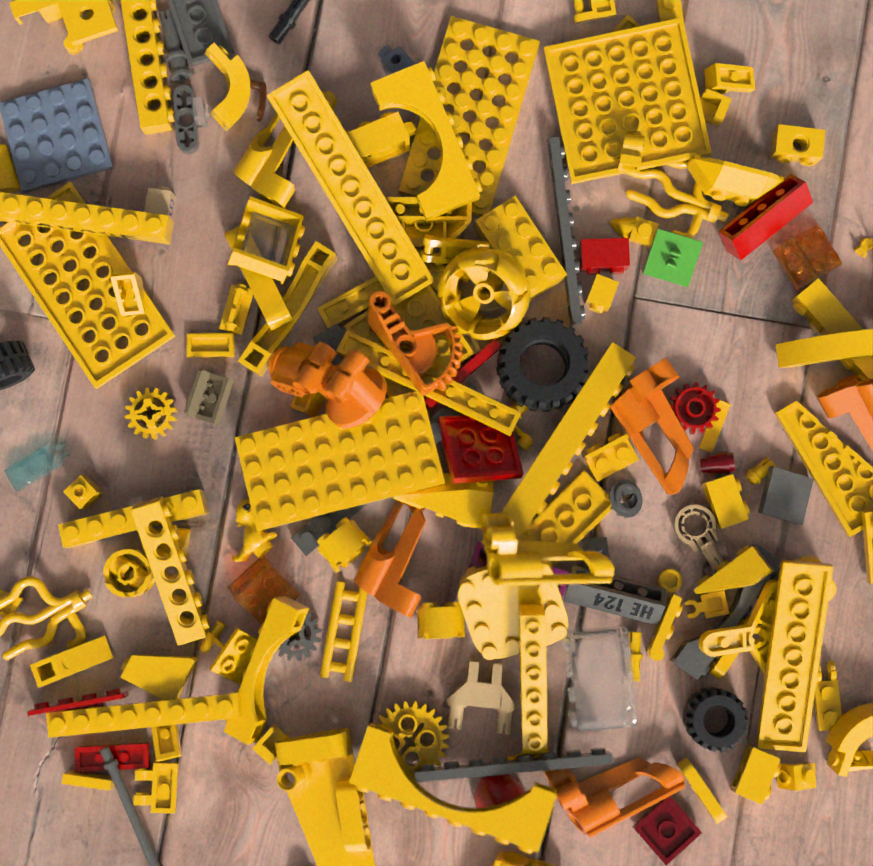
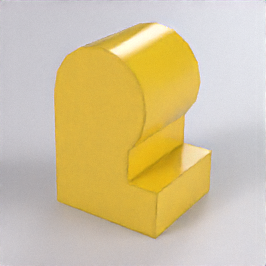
(631, 153)

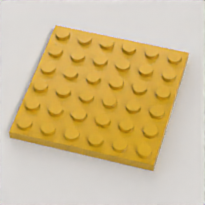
(627, 84)

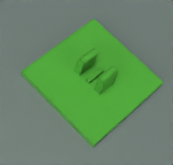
(673, 257)

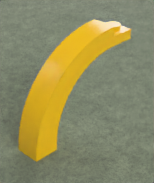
(825, 348)

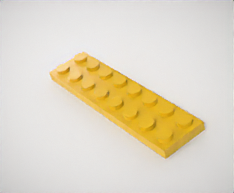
(794, 655)

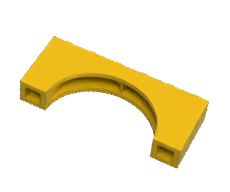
(416, 92)

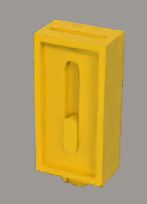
(382, 138)

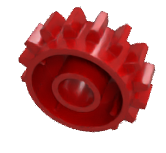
(706, 405)

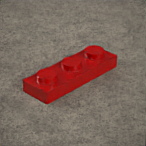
(128, 755)

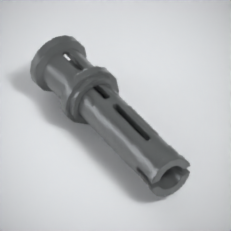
(175, 54)

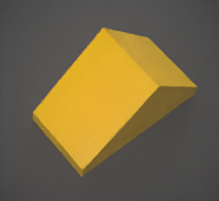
(128, 293)

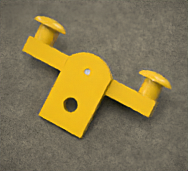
(71, 12)

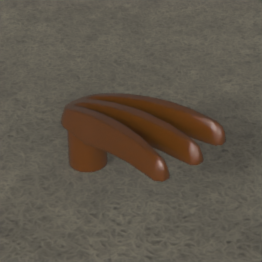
(261, 87)

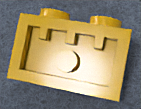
(611, 457)

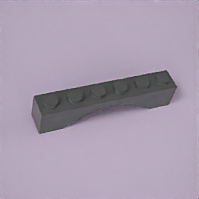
(689, 656)

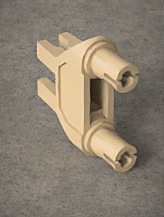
(482, 694)

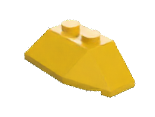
(730, 180)
(413, 222)

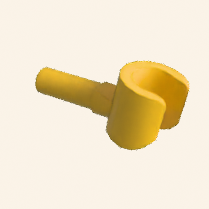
(330, 97)
(525, 440)

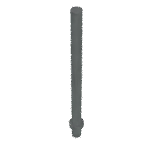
(111, 765)

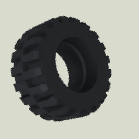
(563, 341)

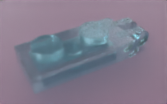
(36, 465)

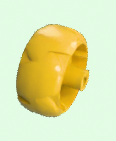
(464, 312)

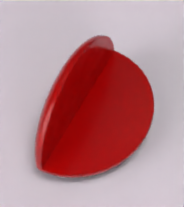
(496, 790)

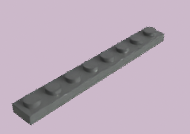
(565, 221)
(502, 765)

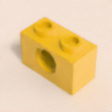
(809, 138)

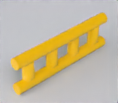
(331, 639)

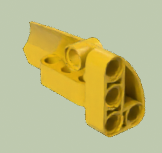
(323, 799)

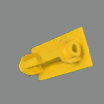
(236, 309)

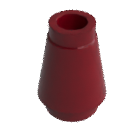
(719, 463)

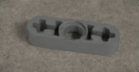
(181, 136)

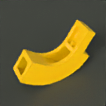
(238, 86)
(847, 736)

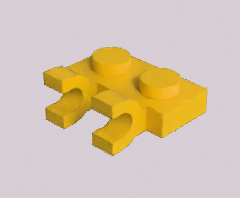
(164, 787)

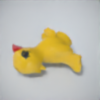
(253, 541)

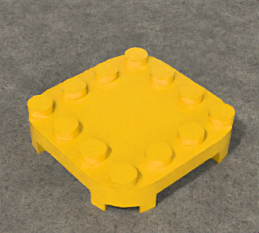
(494, 613)

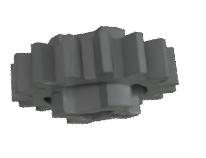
(304, 641)

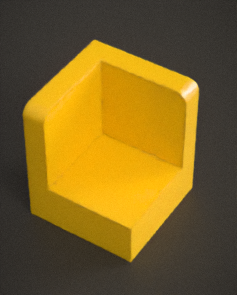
(714, 106)
(265, 746)

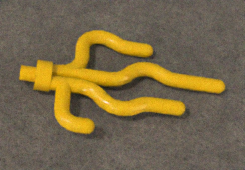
(696, 203)
(63, 607)

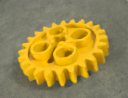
(427, 752)

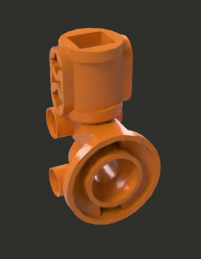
(349, 387)

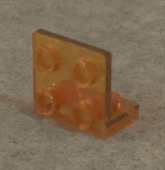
(807, 257)
(259, 586)

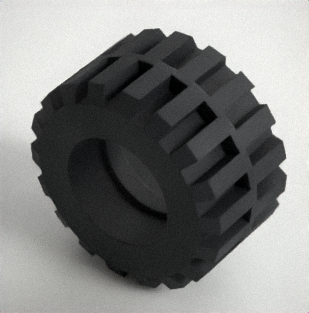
(14, 363)
(736, 719)

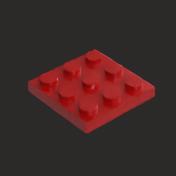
(478, 451)

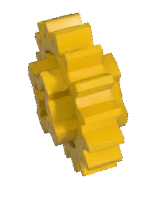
(152, 423)

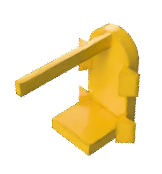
(865, 245)

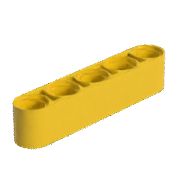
(264, 291)

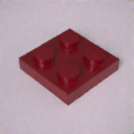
(667, 829)

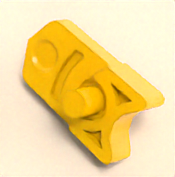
(862, 760)

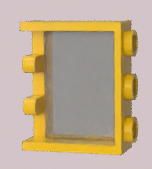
(267, 239)

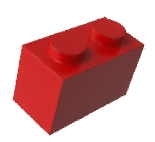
(604, 255)

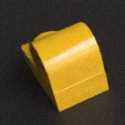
(728, 78)

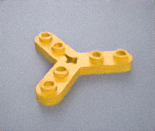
(739, 638)

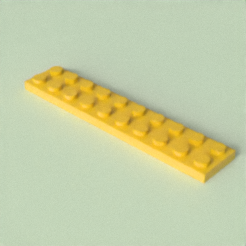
(350, 187)

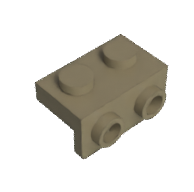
(208, 397)

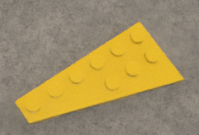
(835, 467)

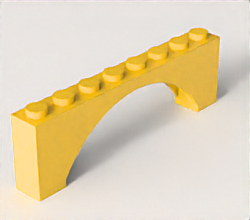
(514, 821)

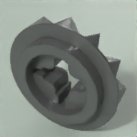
(633, 503)

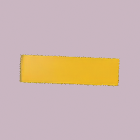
(711, 435)

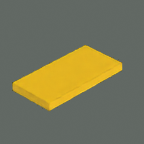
(571, 513)

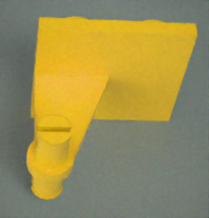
(234, 653)

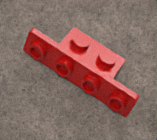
(88, 701)

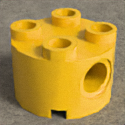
(343, 544)
(128, 573)
(440, 621)

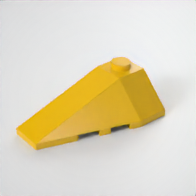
(458, 500)

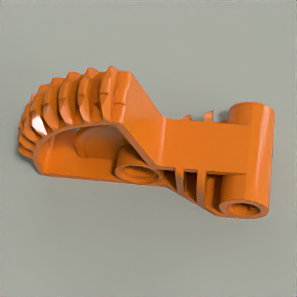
(394, 333)

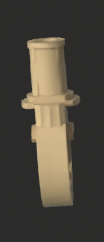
(708, 549)

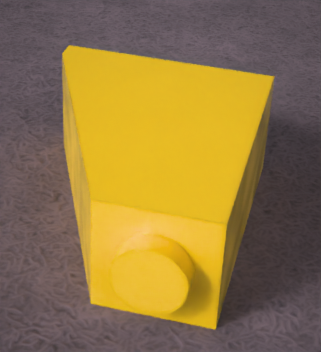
(159, 674)

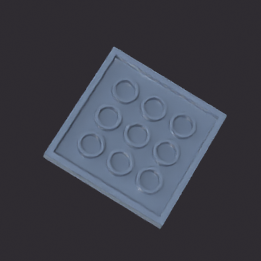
(56, 135)

